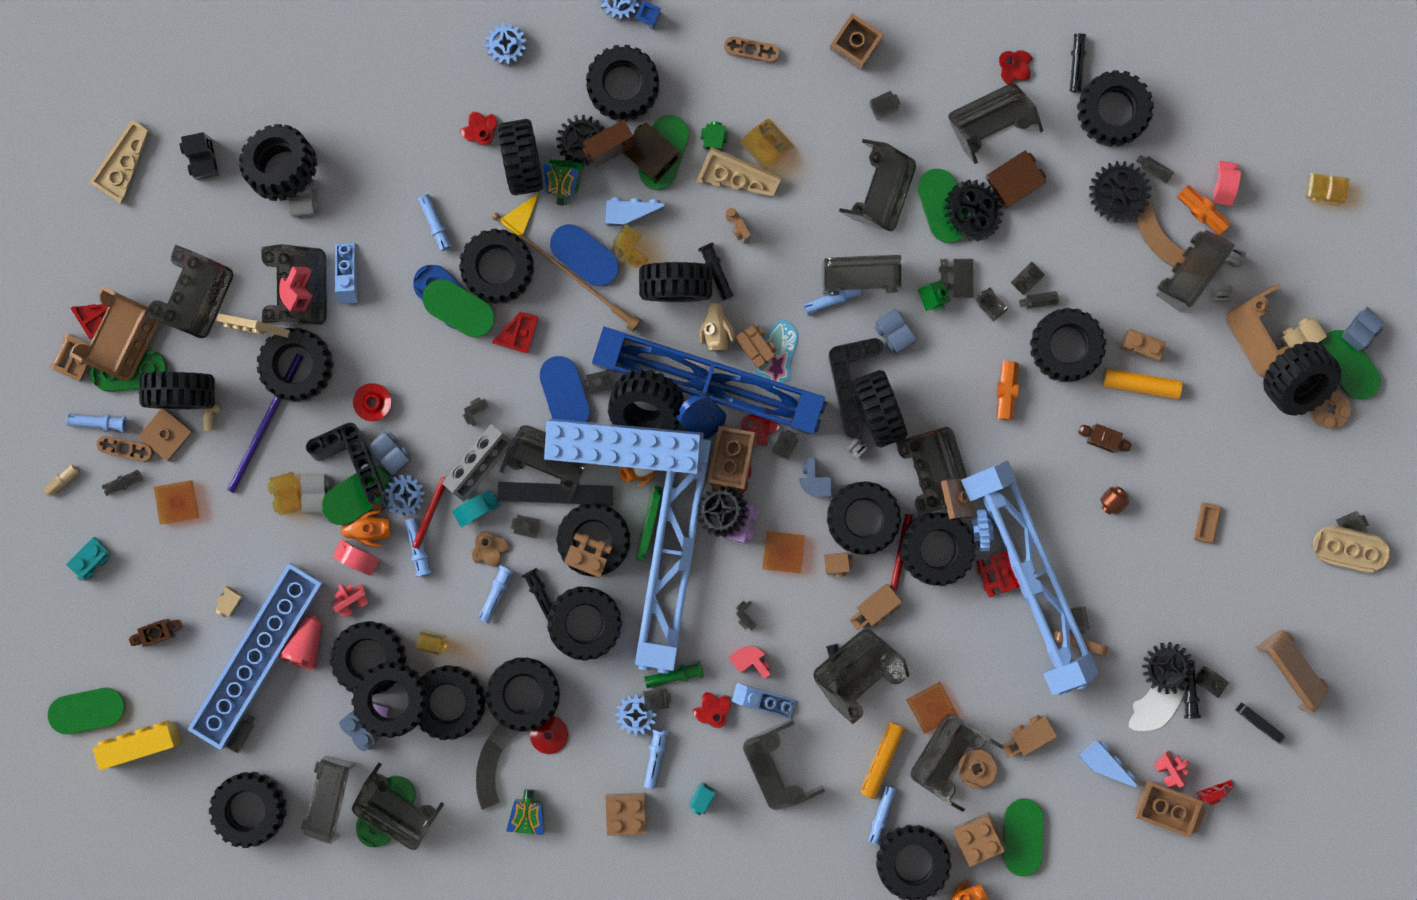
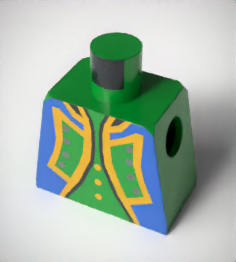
(562, 178)
(527, 815)

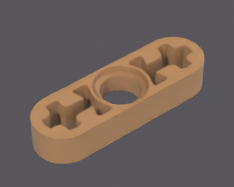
(766, 47)
(112, 440)
(1091, 646)

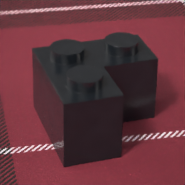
(201, 155)

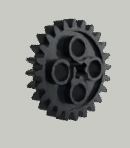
(1134, 182)
(973, 210)

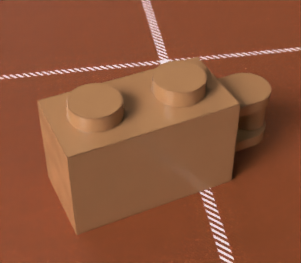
(876, 607)
(1030, 736)

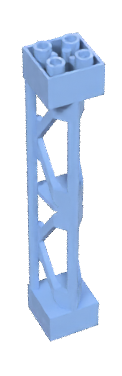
(657, 654)
(1066, 672)

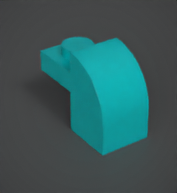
(475, 508)

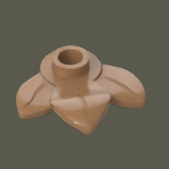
(491, 551)

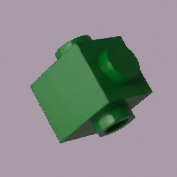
(714, 135)
(934, 296)

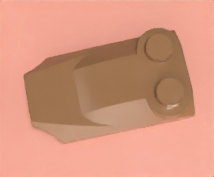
(731, 458)
(1169, 809)

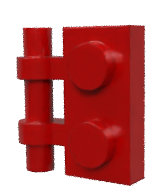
(1003, 572)

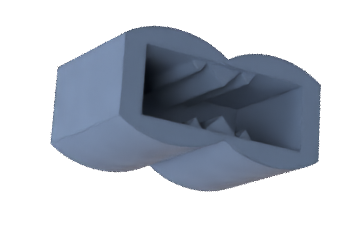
(1363, 329)
(895, 332)
(389, 453)
(360, 737)

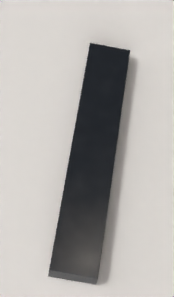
(553, 493)

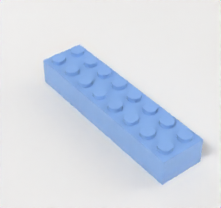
(623, 446)

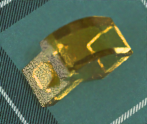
(624, 248)

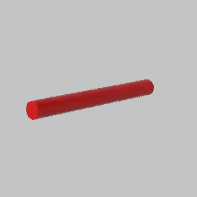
(429, 514)
(898, 563)

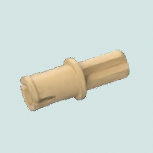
(61, 480)

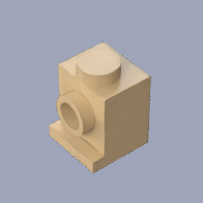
(228, 602)

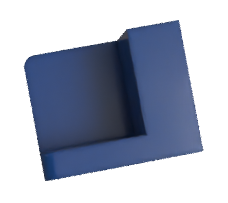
(648, 14)

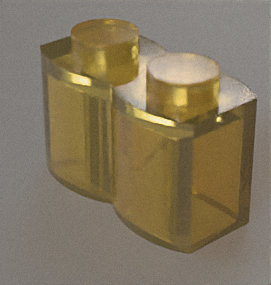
(1327, 188)
(285, 493)
(432, 642)

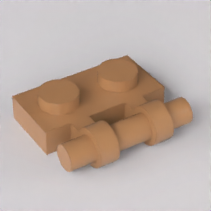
(740, 229)
(585, 560)

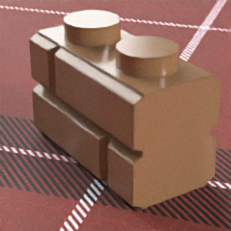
(1143, 345)
(756, 346)

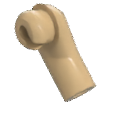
(208, 416)

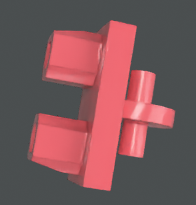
(347, 596)
(1176, 776)

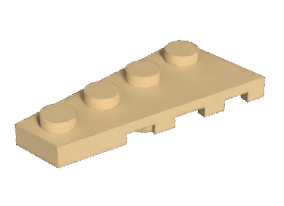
(119, 165)
(735, 173)
(251, 325)

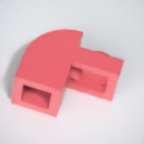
(1227, 183)
(293, 289)
(356, 558)
(747, 656)

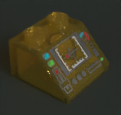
(766, 144)

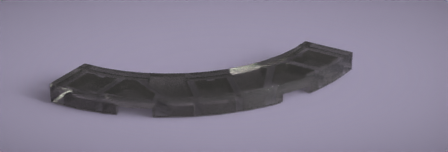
(488, 763)

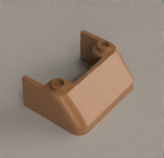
(1251, 332)

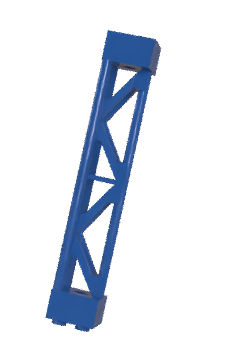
(804, 412)

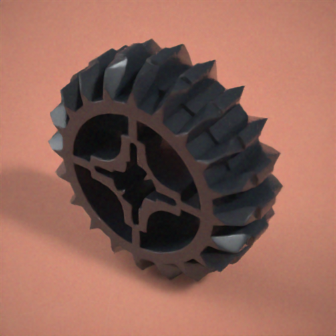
(574, 144)
(720, 496)
(1164, 676)

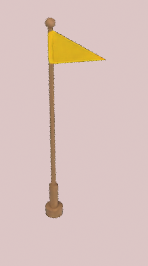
(517, 221)

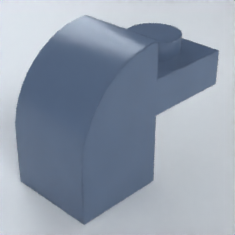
(814, 485)

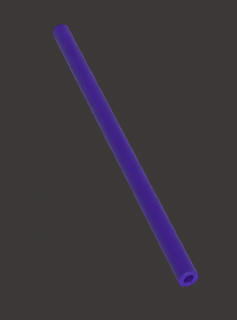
(262, 428)

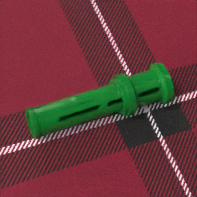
(683, 674)

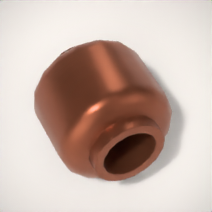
(1114, 500)

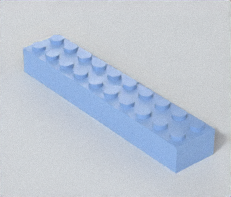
(255, 656)

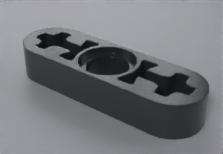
(1260, 723)

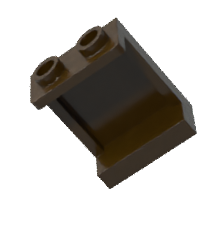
(652, 152)

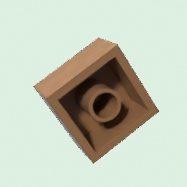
(856, 41)
(625, 814)
(979, 839)

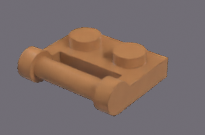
(73, 368)

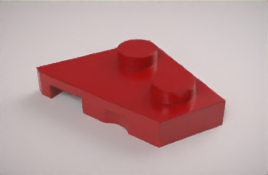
(90, 317)
(518, 333)
(1214, 793)

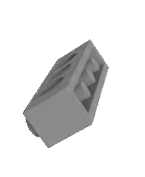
(477, 463)

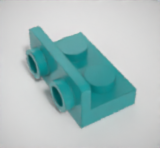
(88, 559)

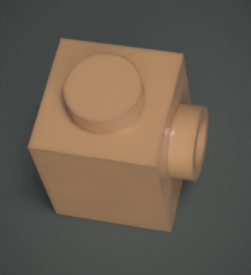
(837, 564)

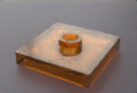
(176, 502)
(783, 552)
(931, 706)

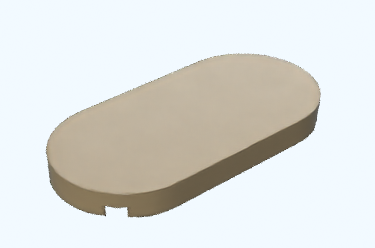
(1351, 549)

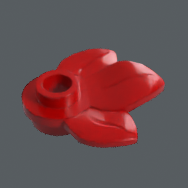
(1017, 68)
(479, 125)
(761, 426)
(711, 707)

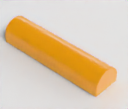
(1142, 384)
(882, 760)

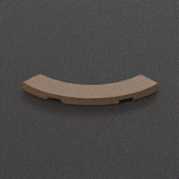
(1156, 239)

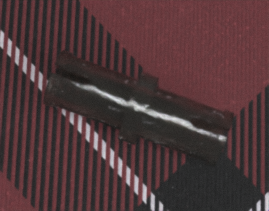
(122, 482)

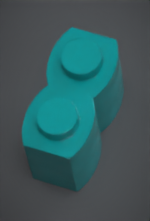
(702, 799)

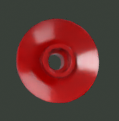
(362, 400)
(554, 744)

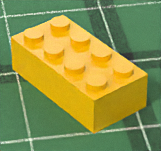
(131, 747)

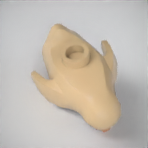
(716, 329)

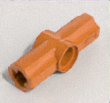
(1203, 210)
(1007, 390)

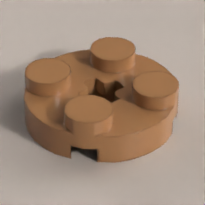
(1341, 411)
(982, 778)

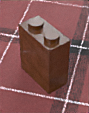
(608, 144)
(1016, 178)

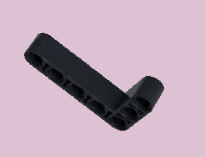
(847, 382)
(358, 459)

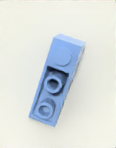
(625, 212)
(346, 273)
(763, 700)
(1101, 762)

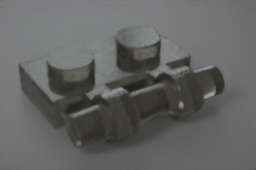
(962, 277)

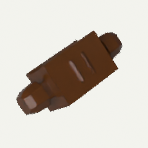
(1104, 438)
(143, 637)

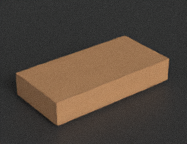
(1207, 523)

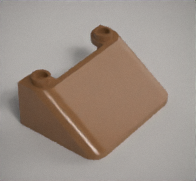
(119, 338)
(1295, 670)

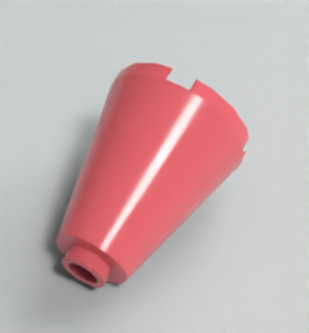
(304, 644)

